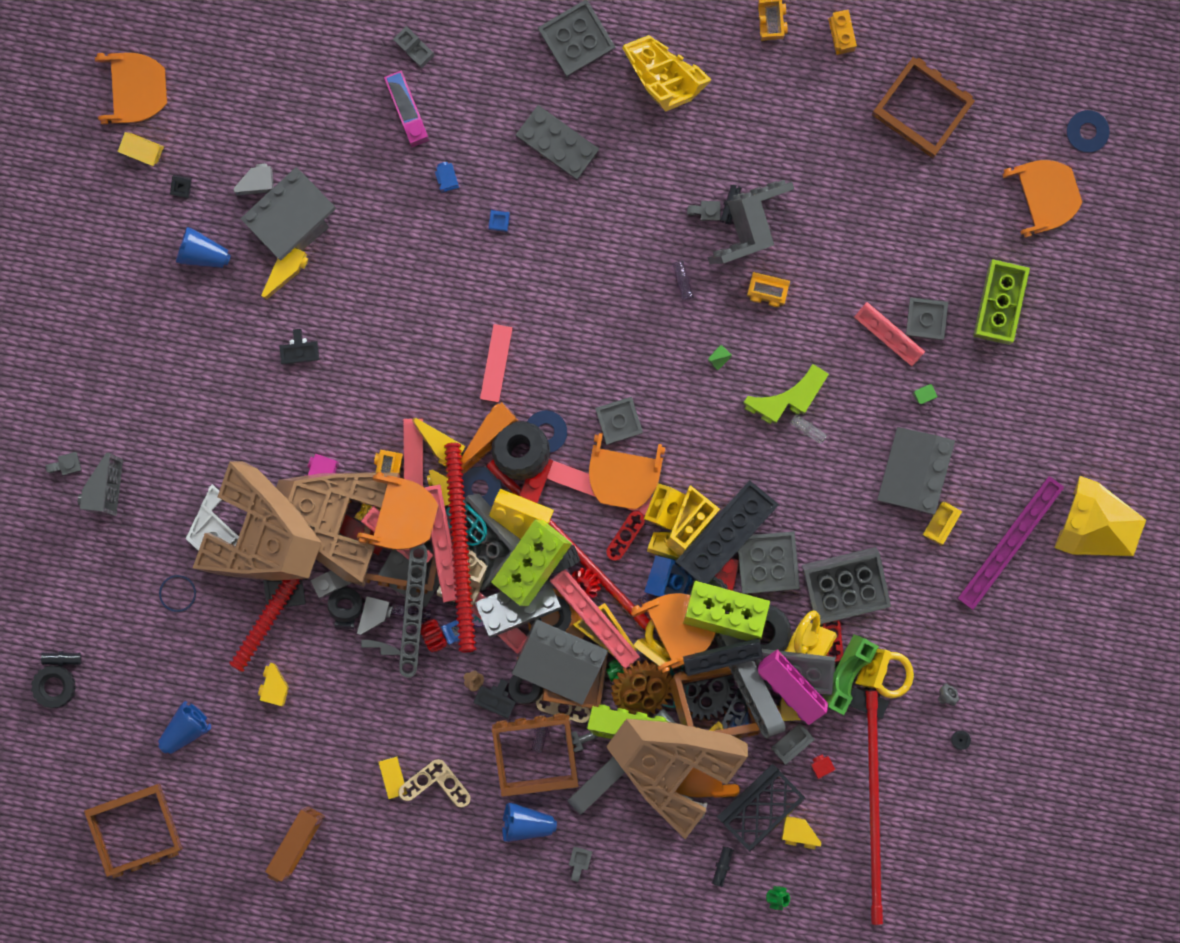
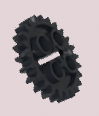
(716, 699)

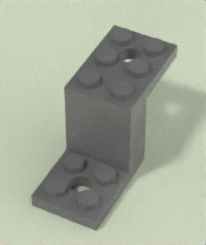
(750, 222)

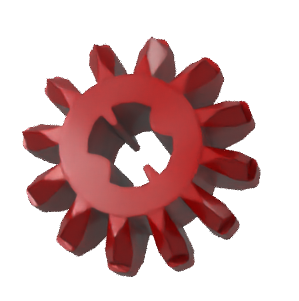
(587, 581)
(433, 635)

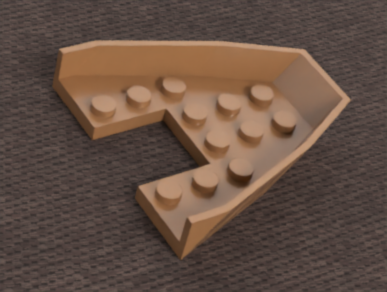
(323, 504)
(274, 536)
(662, 755)

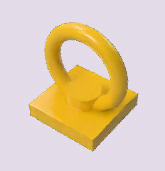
(810, 637)
(652, 648)
(873, 673)

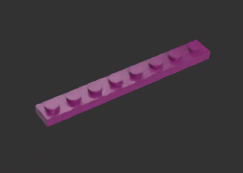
(1010, 542)

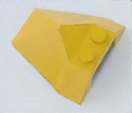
(664, 75)
(1099, 523)

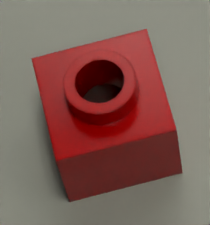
(822, 766)

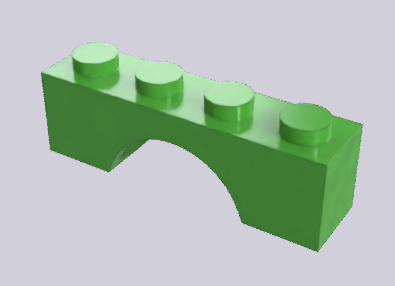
(856, 656)

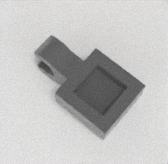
(708, 210)
(67, 464)
(580, 860)

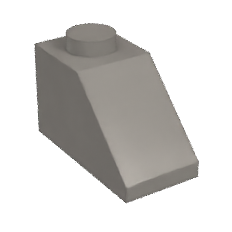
(256, 181)
(328, 583)
(374, 614)

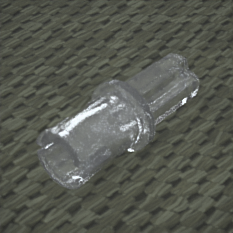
(808, 428)

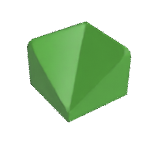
(719, 357)
(925, 394)

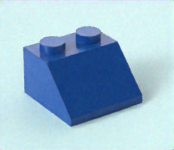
(667, 578)

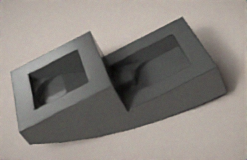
(414, 47)
(386, 649)

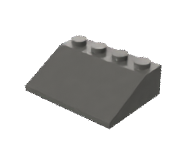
(288, 213)
(916, 470)
(102, 489)
(498, 541)
(846, 585)
(559, 661)

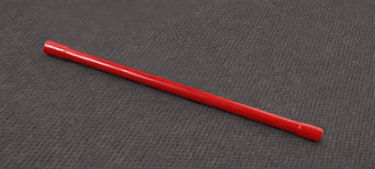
(641, 619)
(876, 908)

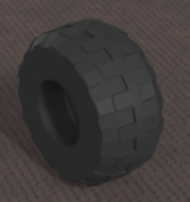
(525, 466)
(781, 629)

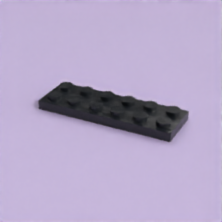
(727, 533)

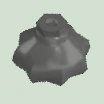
(948, 695)

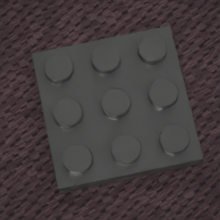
(576, 38)
(769, 563)
(397, 567)

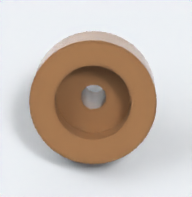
(473, 680)

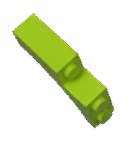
(797, 397)

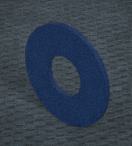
(1093, 118)
(556, 422)
(481, 473)

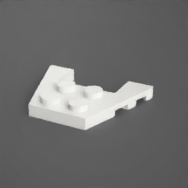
(209, 523)

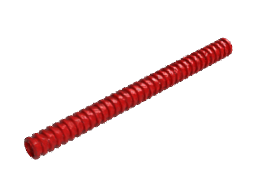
(459, 547)
(263, 624)

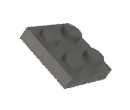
(926, 318)
(619, 420)

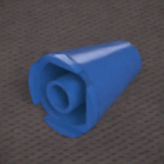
(201, 251)
(183, 728)
(526, 823)

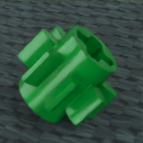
(615, 667)
(778, 898)

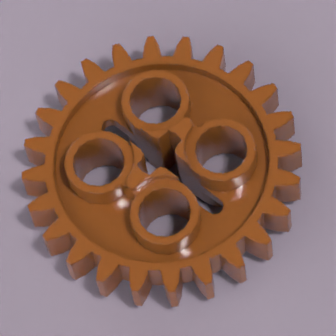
(646, 692)

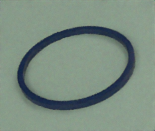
(187, 607)

